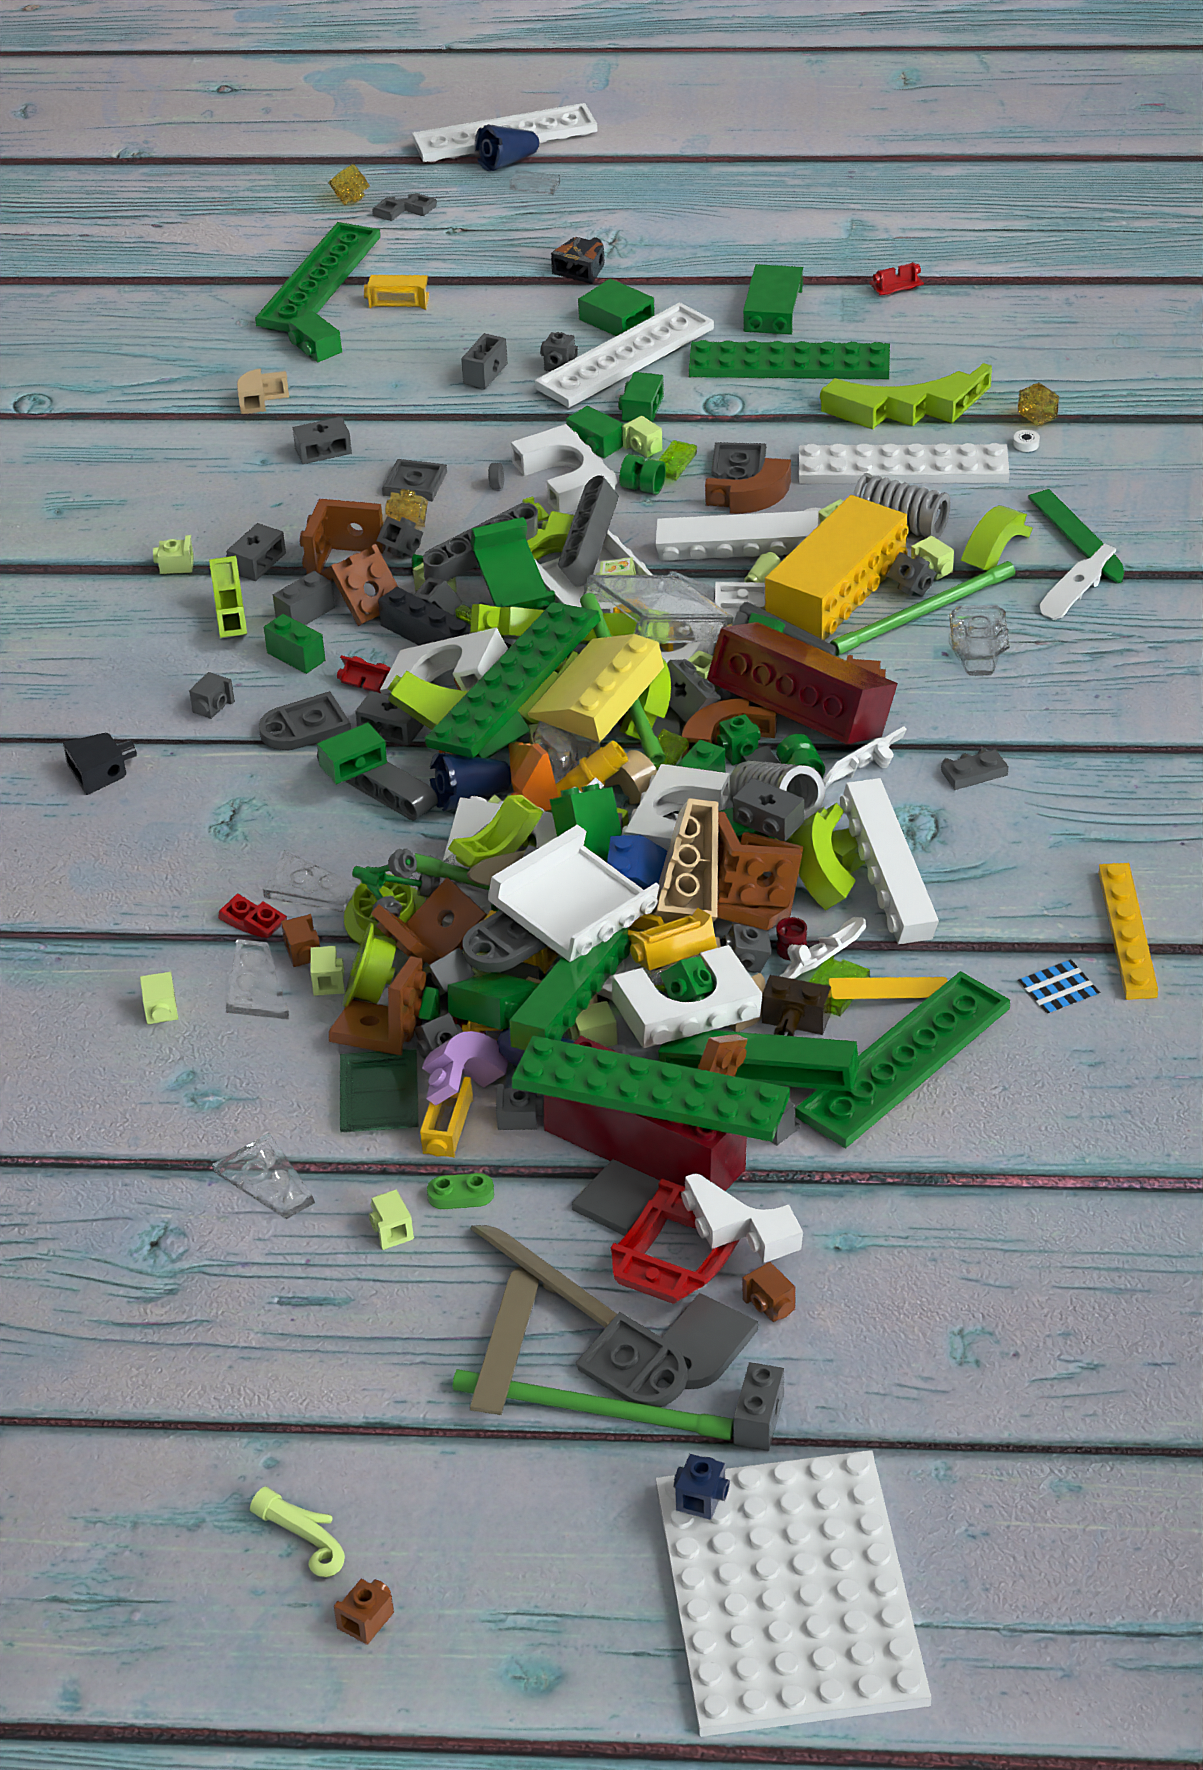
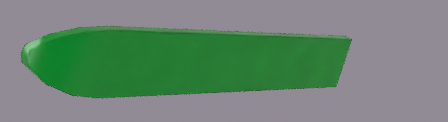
(1075, 531)

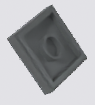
(416, 476)

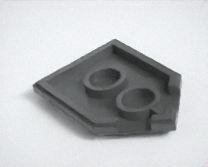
(737, 460)

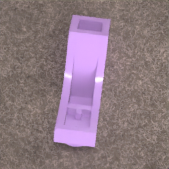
(467, 1054)

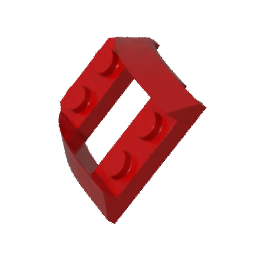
(654, 1276)

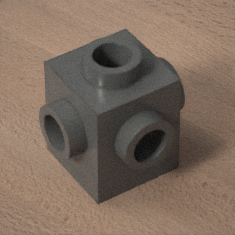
(558, 350)
(400, 536)
(912, 574)
(749, 945)
(434, 1031)

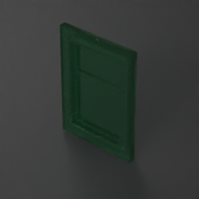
(378, 1091)

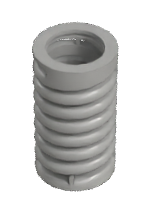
(909, 500)
(794, 779)

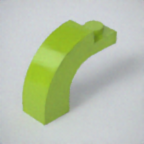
(992, 536)
(228, 597)
(653, 700)
(502, 835)
(819, 867)

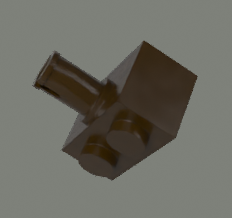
(795, 1005)

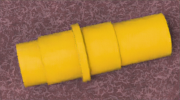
(600, 764)

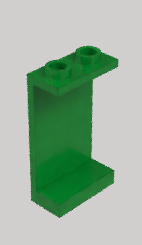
(772, 299)
(509, 565)

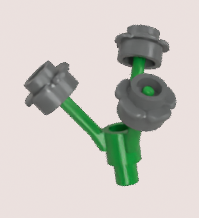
(401, 865)

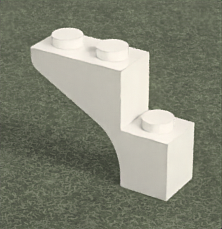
(726, 1219)

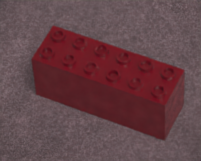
(802, 682)
(647, 1143)

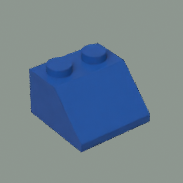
(637, 859)

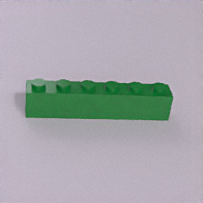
(567, 992)
(778, 1059)

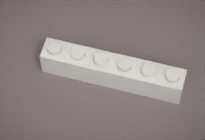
(733, 535)
(889, 861)

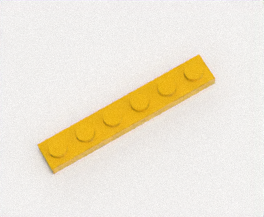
(1127, 931)

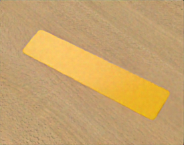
(885, 987)

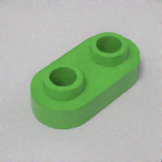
(460, 1191)

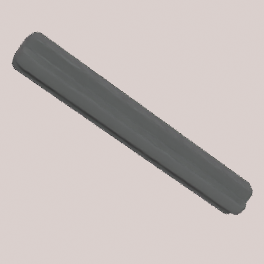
(790, 629)

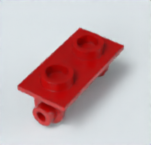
(888, 281)
(358, 669)

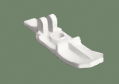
(1069, 590)
(874, 751)
(806, 959)

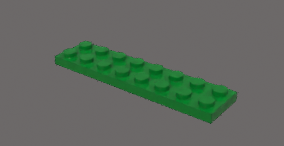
(318, 275)
(789, 360)
(512, 679)
(905, 1058)
(651, 1088)

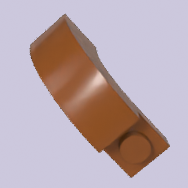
(751, 493)
(705, 722)

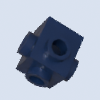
(700, 1486)

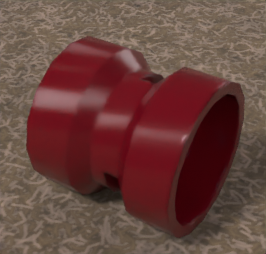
(790, 932)

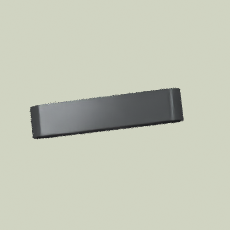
(588, 530)
(456, 554)
(396, 790)

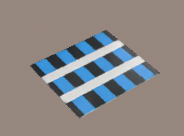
(1059, 986)

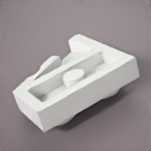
(733, 594)

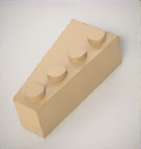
(691, 864)

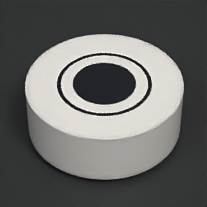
(1026, 440)

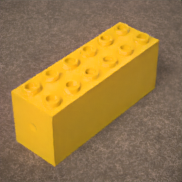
(836, 566)

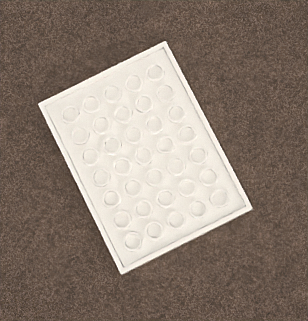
(793, 1597)

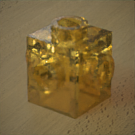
(349, 185)
(1038, 404)
(407, 505)

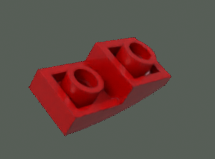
(250, 918)

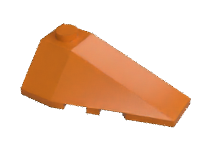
(532, 774)

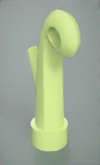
(270, 1506)

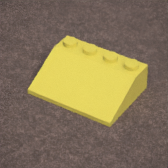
(600, 685)

